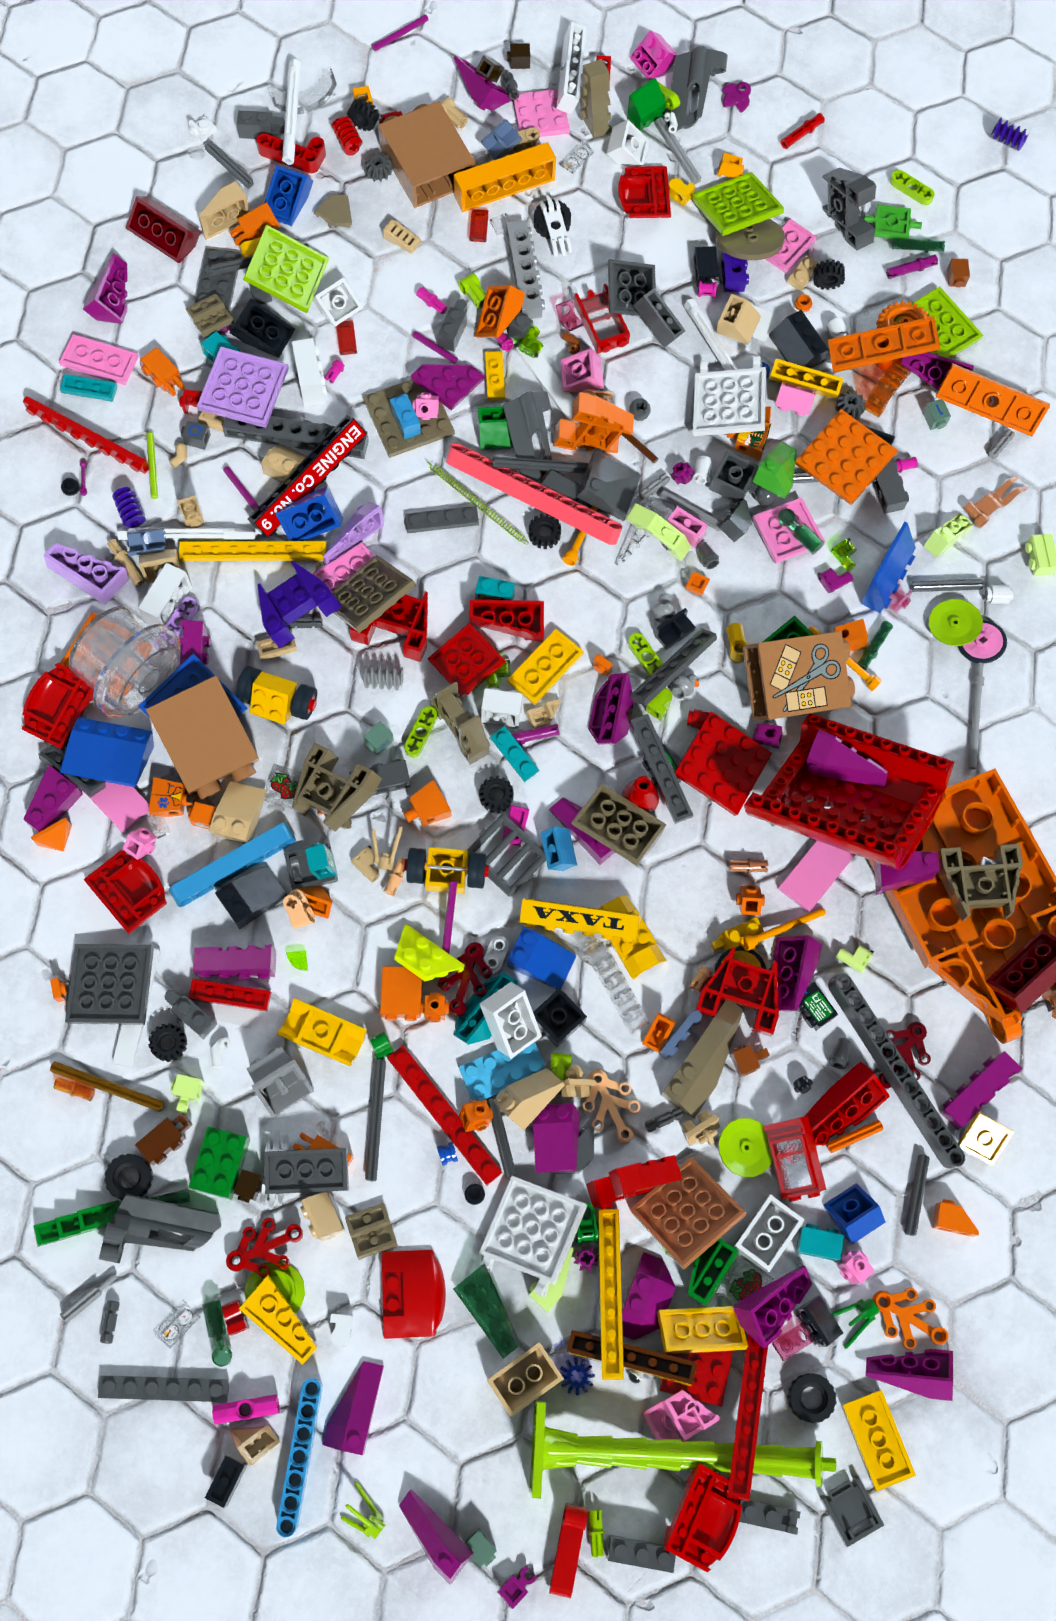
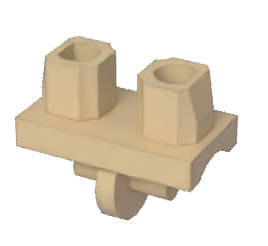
(575, 1080)
(704, 1131)

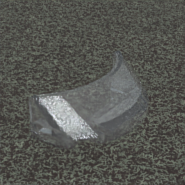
(310, 98)

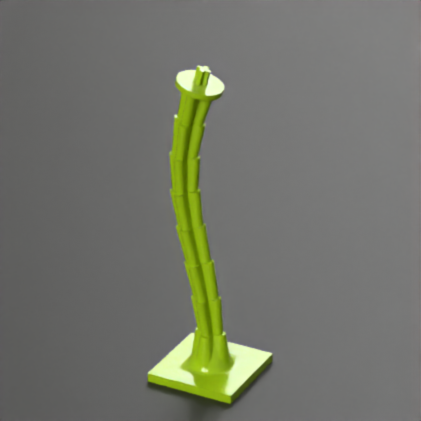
(565, 1449)

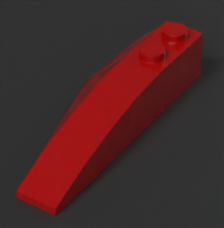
(846, 1103)

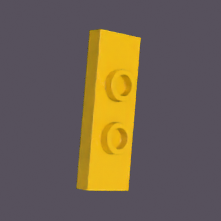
(495, 376)

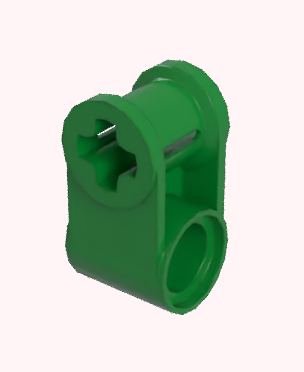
(586, 1226)

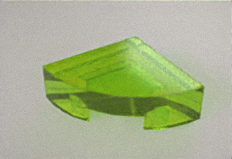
(298, 959)

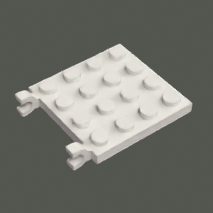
(729, 400)
(532, 1231)

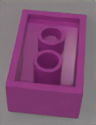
(556, 1138)

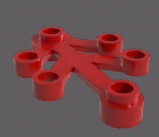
(261, 1248)

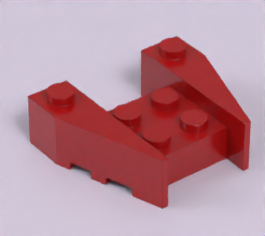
(404, 618)
(744, 986)
(633, 1181)

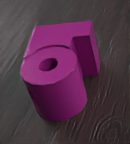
(768, 735)

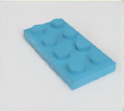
(495, 1071)

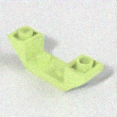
(659, 528)

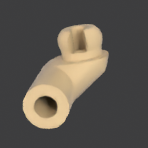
(181, 454)

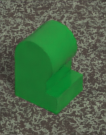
(381, 1046)

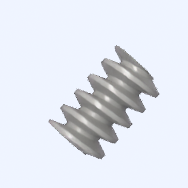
(383, 677)

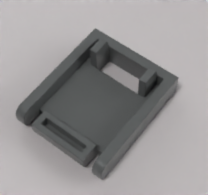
(308, 878)
(850, 1506)

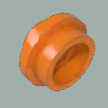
(803, 299)

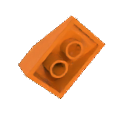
(498, 310)

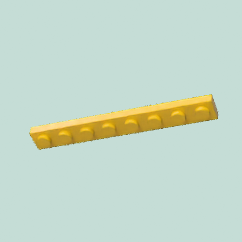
(253, 551)
(610, 1295)

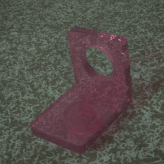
(569, 320)
(902, 603)
(791, 1342)

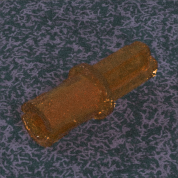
(74, 1089)

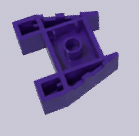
(293, 600)

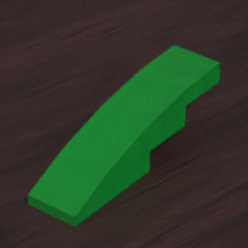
(75, 1224)

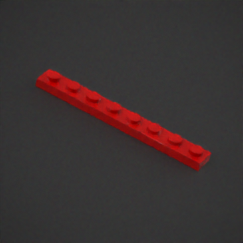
(89, 437)
(444, 1115)
(747, 1421)

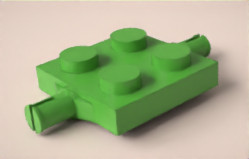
(892, 222)

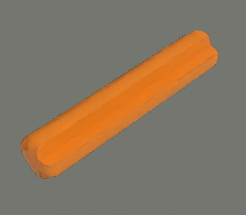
(854, 1136)

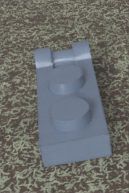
(681, 1034)

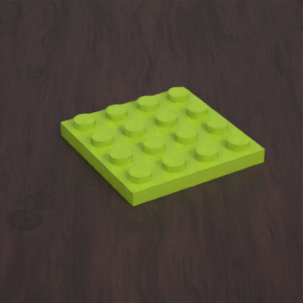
(737, 203)
(286, 269)
(952, 325)

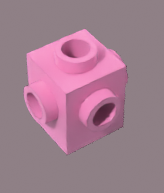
(432, 404)
(140, 843)
(855, 1267)

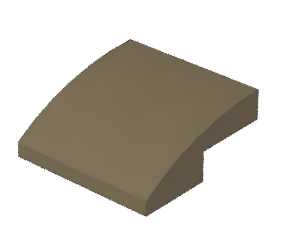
(209, 315)
(371, 1231)

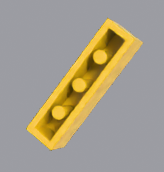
(821, 382)

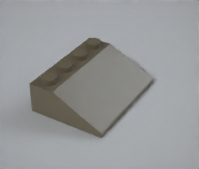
(619, 824)

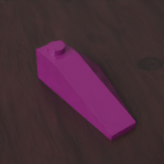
(481, 90)
(108, 294)
(836, 761)
(796, 964)
(769, 1307)
(923, 1373)
(352, 1418)
(442, 1546)

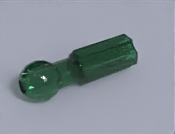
(801, 532)
(216, 1330)

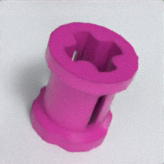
(707, 289)

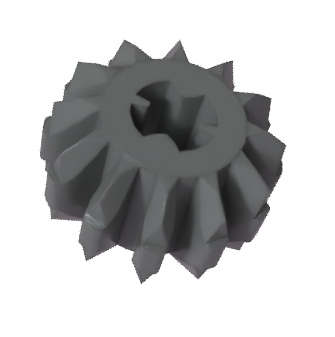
(378, 167)
(851, 404)

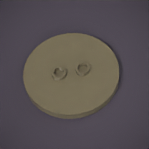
(753, 242)

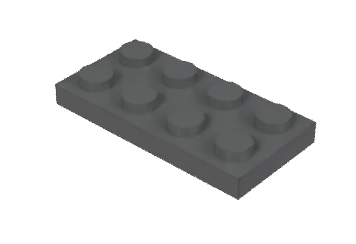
(219, 284)
(306, 1171)

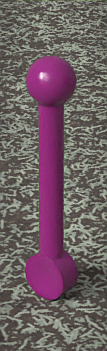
(83, 491)

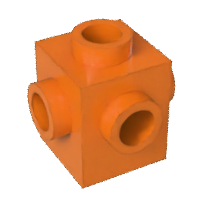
(750, 900)
(438, 1013)
(476, 1115)

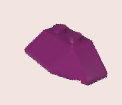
(612, 710)
(648, 1293)

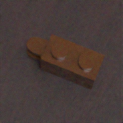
(163, 1139)

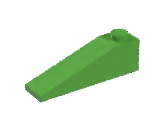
(777, 470)

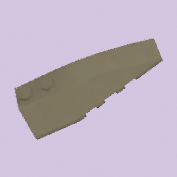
(705, 1062)

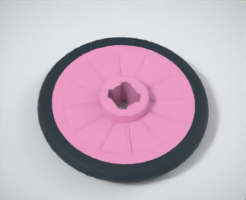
(992, 648)

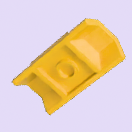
(641, 953)
(322, 1032)

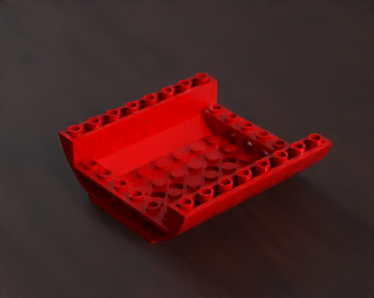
(903, 806)

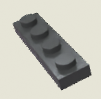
(442, 519)
(54, 757)

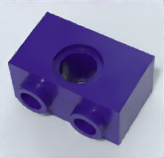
(734, 273)

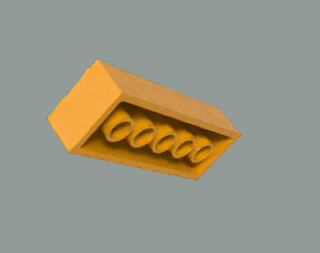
(504, 177)

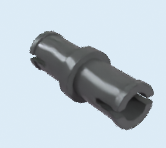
(511, 86)

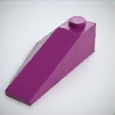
(931, 367)
(565, 812)

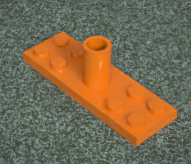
(884, 345)
(992, 400)

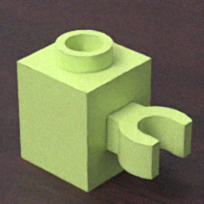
(186, 1089)

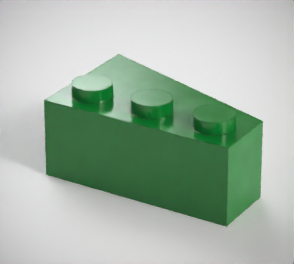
(710, 1271)

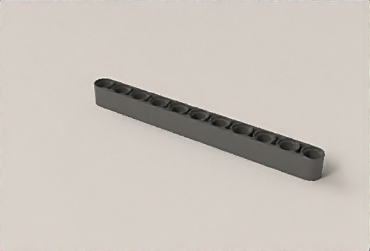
(904, 1075)

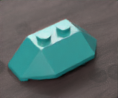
(472, 1026)

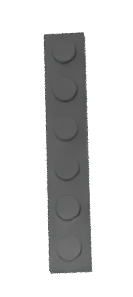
(673, 667)
(661, 768)
(163, 1388)

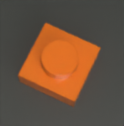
(697, 584)
(602, 665)
(59, 989)

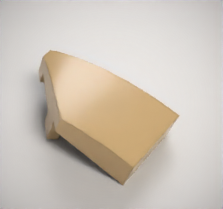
(543, 715)

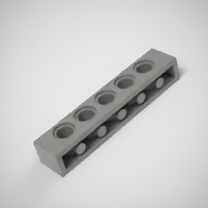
(522, 258)

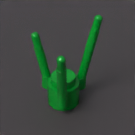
(866, 1311)

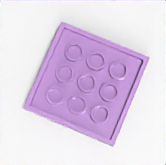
(243, 387)

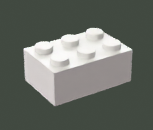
(309, 372)
(164, 595)
(510, 1020)
(768, 1233)

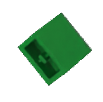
(493, 428)

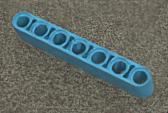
(232, 864)
(293, 1466)

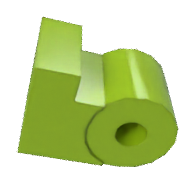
(658, 705)

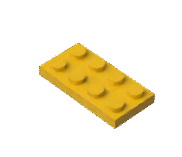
(545, 667)
(701, 1330)
(878, 1440)

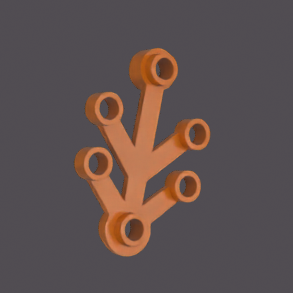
(906, 1316)

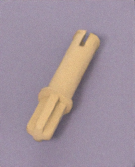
(124, 560)

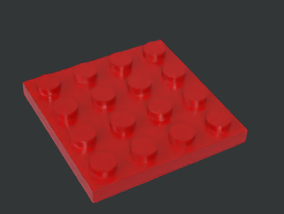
(722, 763)

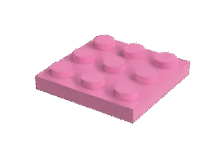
(540, 111)
(779, 538)

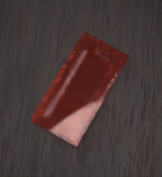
(479, 225)
(346, 338)

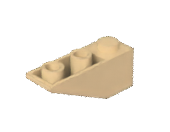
(191, 512)

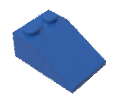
(288, 194)
(310, 516)
(540, 959)

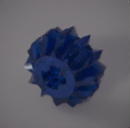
(578, 1368)

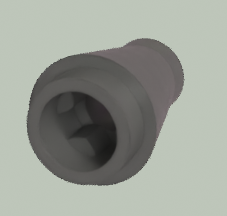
(708, 556)
(840, 1055)

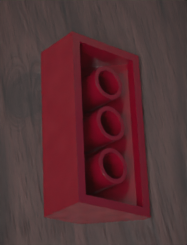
(162, 228)
(1027, 973)

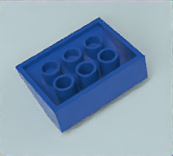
(890, 571)
(107, 752)

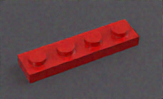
(229, 995)

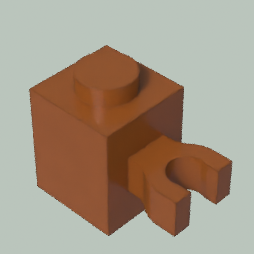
(746, 1060)

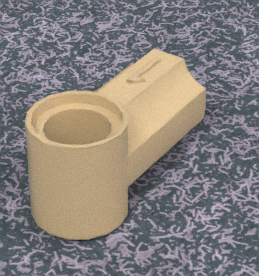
(457, 117)

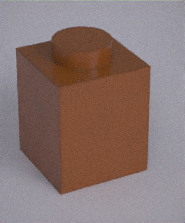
(958, 272)

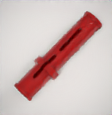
(807, 127)

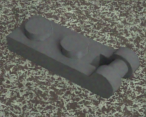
(769, 1516)

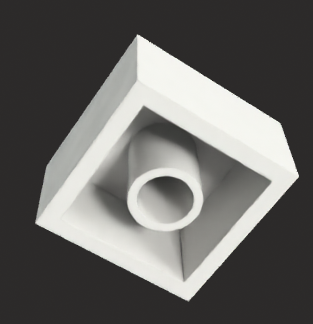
(501, 707)

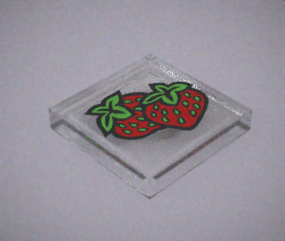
(282, 786)
(743, 1280)

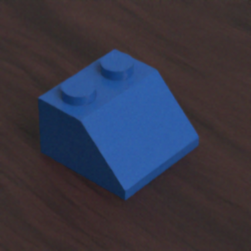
(854, 1213)

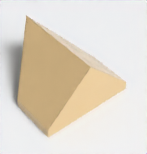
(254, 1442)

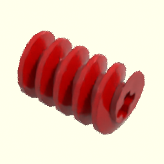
(347, 135)

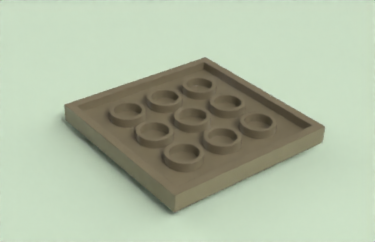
(380, 412)
(371, 593)

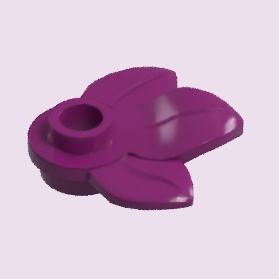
(734, 96)

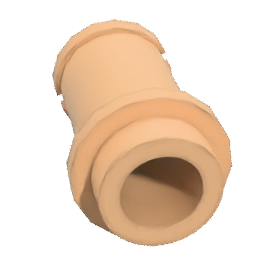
(700, 979)

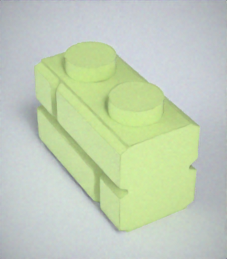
(1042, 554)

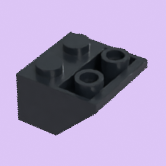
(819, 1322)

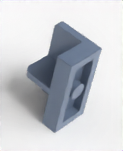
(501, 139)
(147, 542)

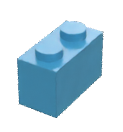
(405, 416)
(558, 848)

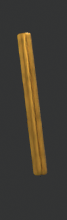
(107, 1086)

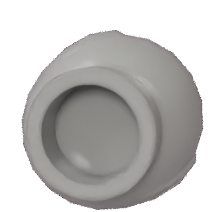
(664, 609)
(684, 686)

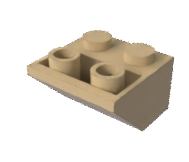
(738, 320)
(322, 1216)

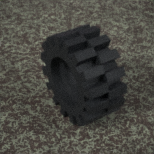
(363, 114)
(829, 274)
(541, 540)
(496, 783)
(159, 1033)

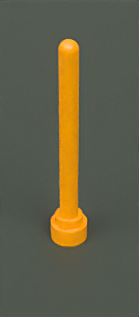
(571, 556)
(871, 680)
(750, 941)

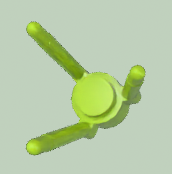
(372, 1525)

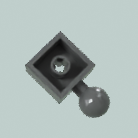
(736, 478)

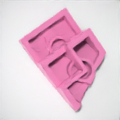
(678, 1417)

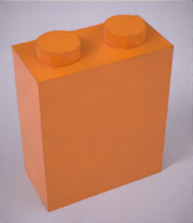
(400, 994)

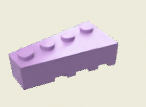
(90, 575)

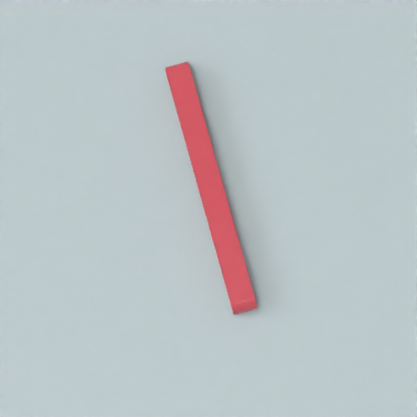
(534, 494)

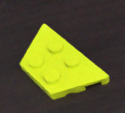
(424, 956)

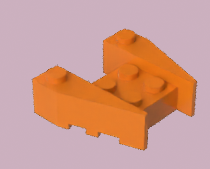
(599, 427)

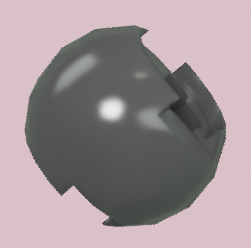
(643, 409)

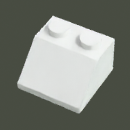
(627, 145)
(337, 302)

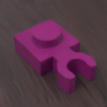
(514, 1588)

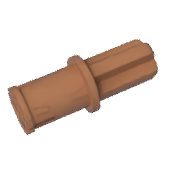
(748, 866)

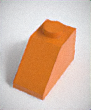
(953, 1219)

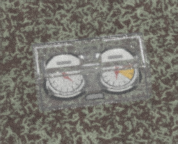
(576, 156)
(176, 1323)

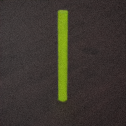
(152, 465)

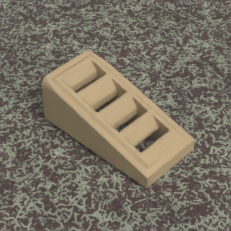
(391, 231)

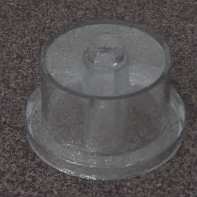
(123, 660)

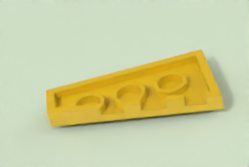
(275, 1316)

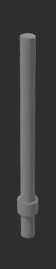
(978, 682)

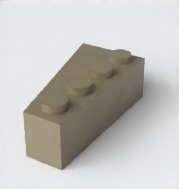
(595, 98)

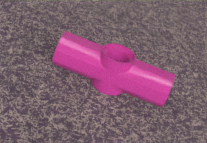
(259, 1407)

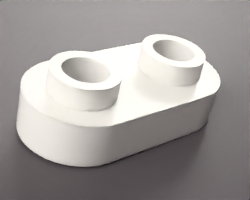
(496, 954)

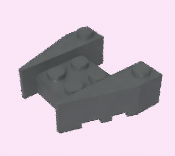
(845, 195)

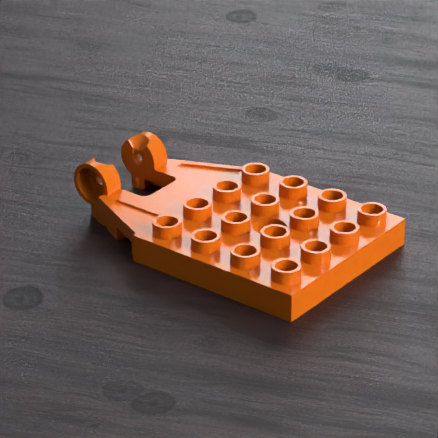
(965, 954)

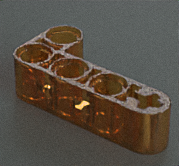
(886, 388)

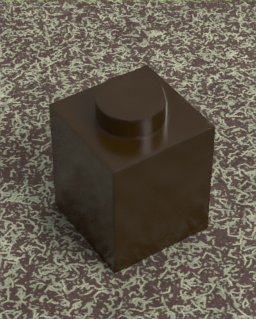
(519, 56)
(489, 69)
(248, 1186)

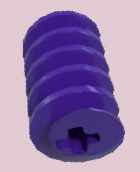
(1010, 134)
(128, 507)

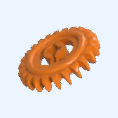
(897, 310)

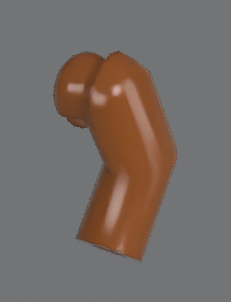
(574, 343)

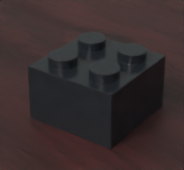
(559, 1017)

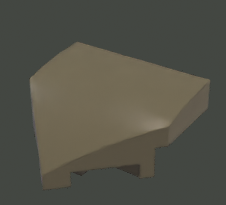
(335, 211)

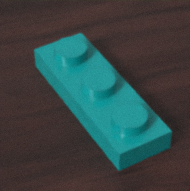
(88, 387)
(514, 754)

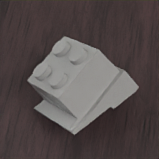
(278, 1081)

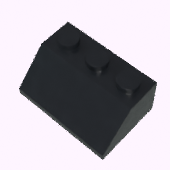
(799, 341)

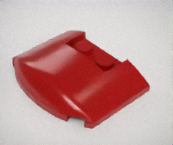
(645, 192)
(55, 705)
(128, 889)
(412, 1294)
(703, 1520)

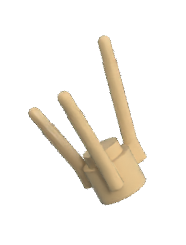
(386, 861)

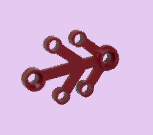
(467, 975)
(905, 1049)

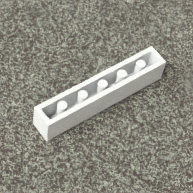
(571, 68)

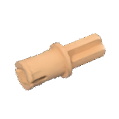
(395, 878)

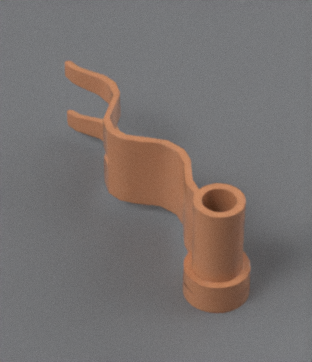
(988, 504)

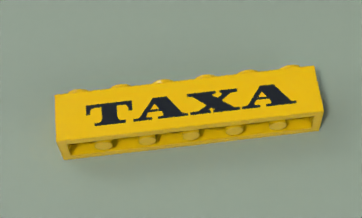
(580, 918)

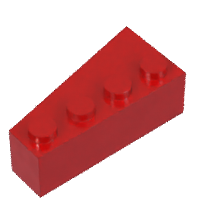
(509, 617)

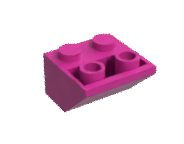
(653, 55)

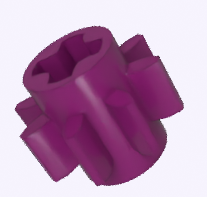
(682, 473)
(583, 1264)

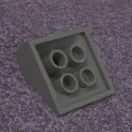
(628, 284)
(608, 485)

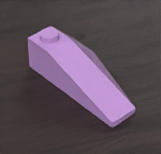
(361, 525)

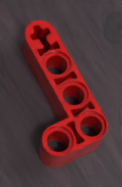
(305, 158)
(568, 1550)

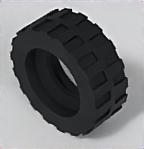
(540, 225)
(117, 1165)
(828, 1397)

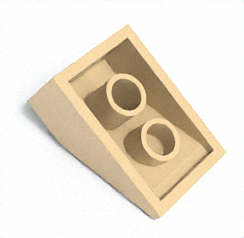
(223, 210)
(238, 812)
(528, 1097)

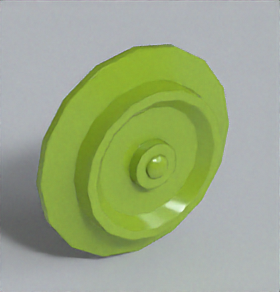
(955, 622)
(745, 1148)
(287, 1281)

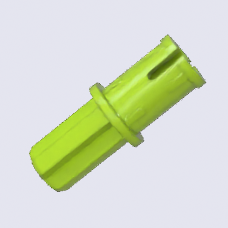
(596, 1533)

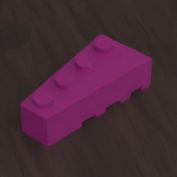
(979, 1089)

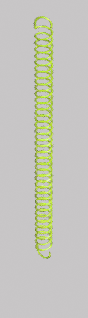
(474, 499)

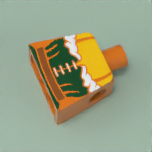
(751, 443)

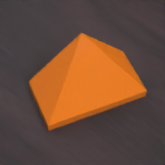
(54, 836)
(318, 900)
(658, 1032)

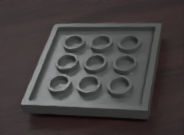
(109, 984)

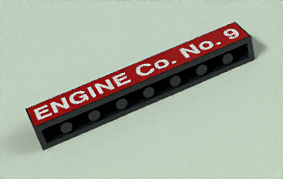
(308, 474)

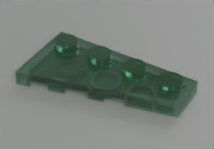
(486, 1307)

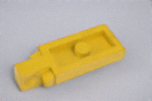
(732, 936)

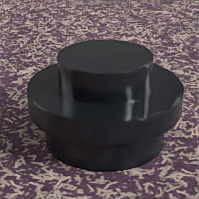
(70, 487)
(802, 1084)
(474, 1194)

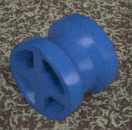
(447, 1153)

